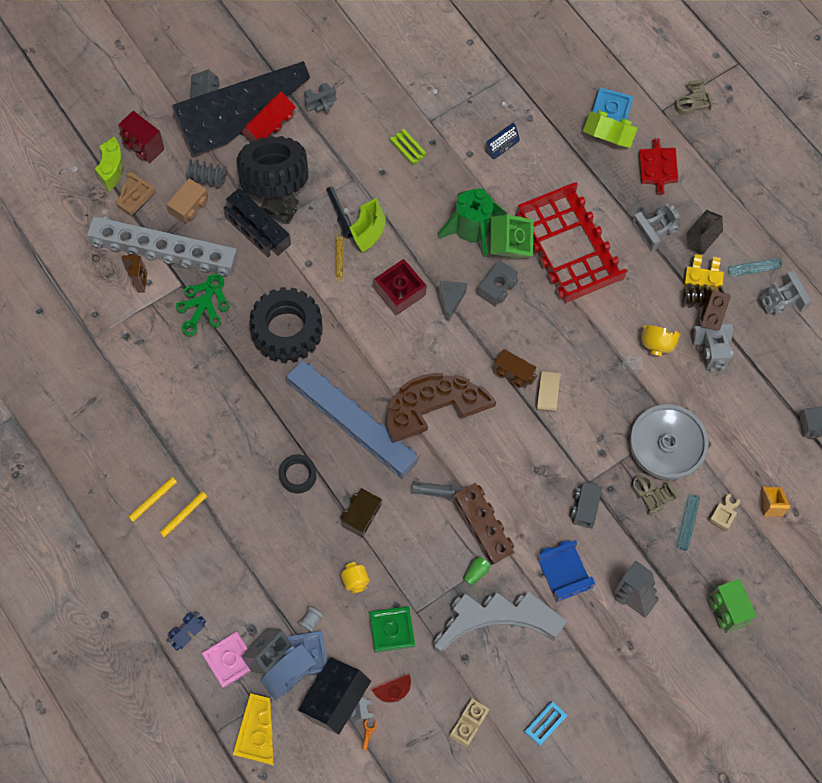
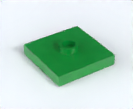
(392, 629)

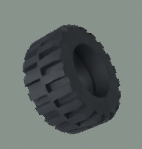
(272, 167)
(280, 303)

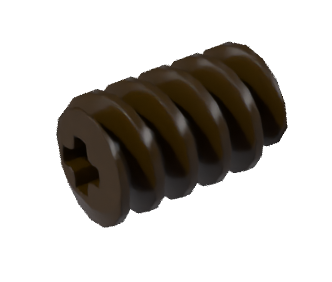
(697, 294)

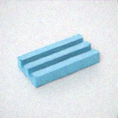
(534, 735)

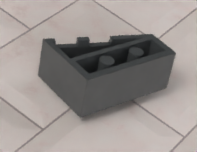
(637, 589)

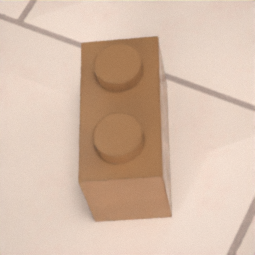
(187, 201)

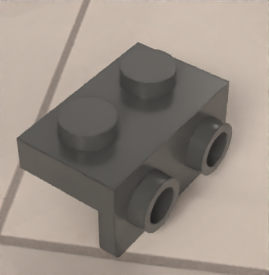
(203, 83)

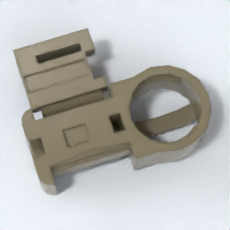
(696, 100)
(656, 497)

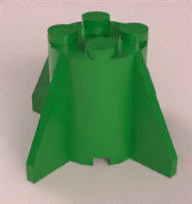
(472, 217)

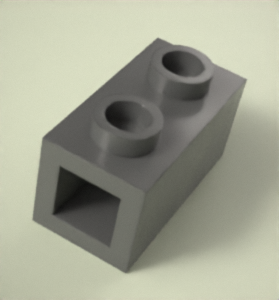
(587, 506)

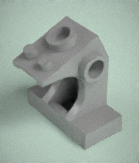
(666, 216)
(793, 294)
(717, 345)

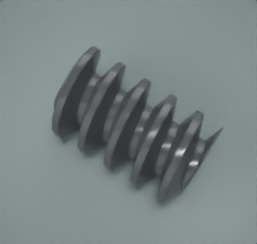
(206, 174)

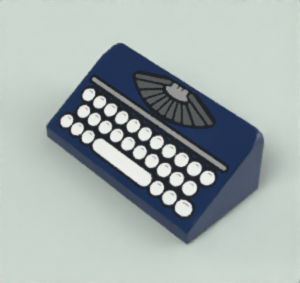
(502, 141)

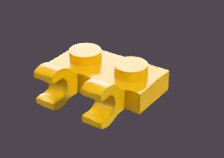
(703, 276)

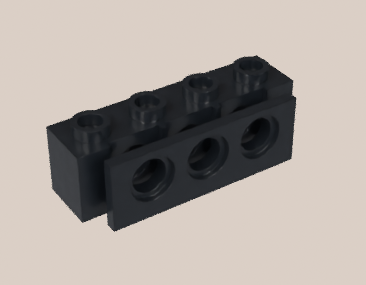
(256, 224)

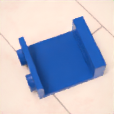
(564, 571)

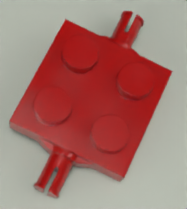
(658, 166)

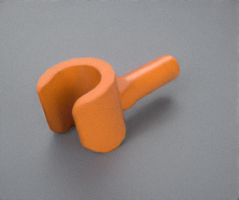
(368, 731)

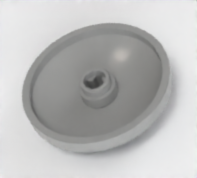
(669, 442)

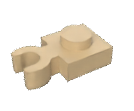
(723, 514)

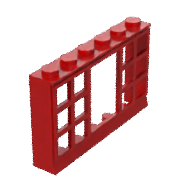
(593, 233)

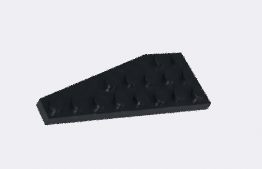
(220, 115)

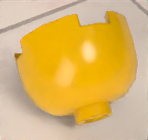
(659, 339)

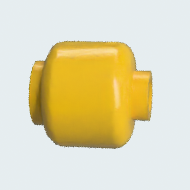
(355, 577)

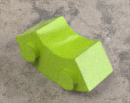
(610, 129)
(111, 165)
(369, 225)

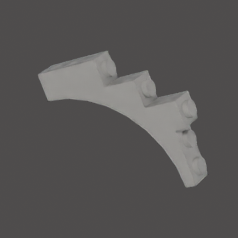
(498, 611)

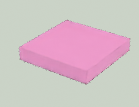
(226, 659)

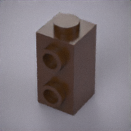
(514, 369)

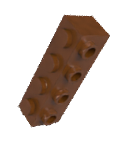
(483, 523)

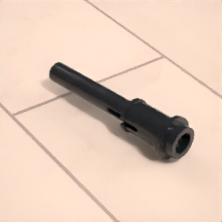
(343, 218)

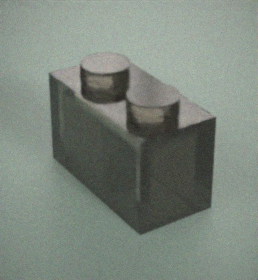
(704, 232)

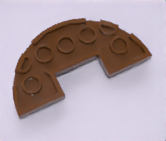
(429, 394)

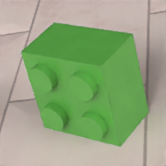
(512, 236)
(732, 606)

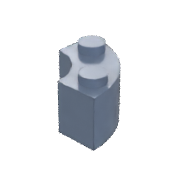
(288, 671)

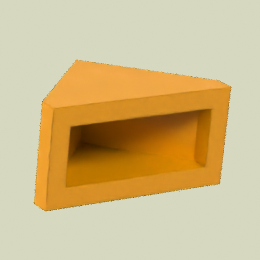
(774, 501)

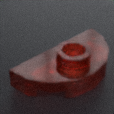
(394, 690)

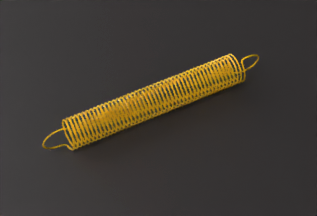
(339, 256)

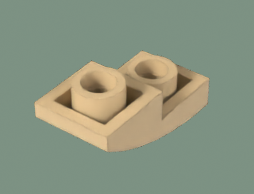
(549, 391)
(469, 723)

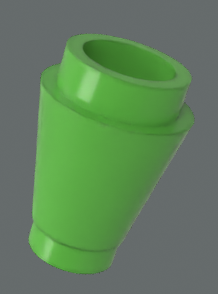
(477, 569)

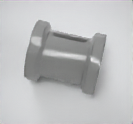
(310, 619)

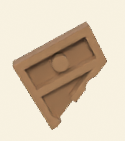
(134, 194)

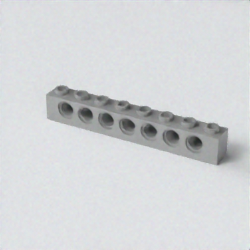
(102, 227)

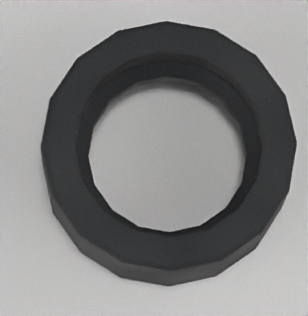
(297, 459)

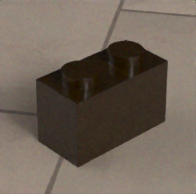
(361, 512)

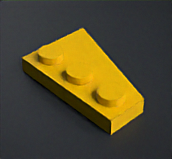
(255, 733)

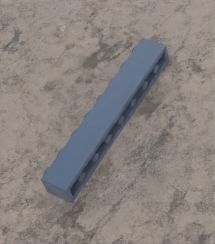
(352, 419)

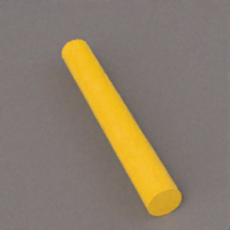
(152, 499)
(183, 514)

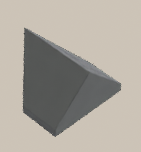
(450, 296)

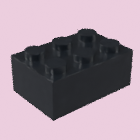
(334, 695)

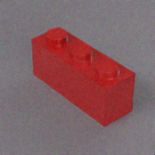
(269, 118)

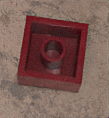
(141, 137)
(400, 286)

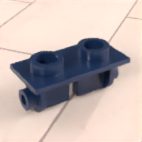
(190, 623)

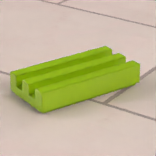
(399, 136)

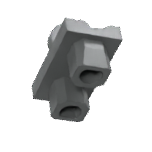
(320, 100)

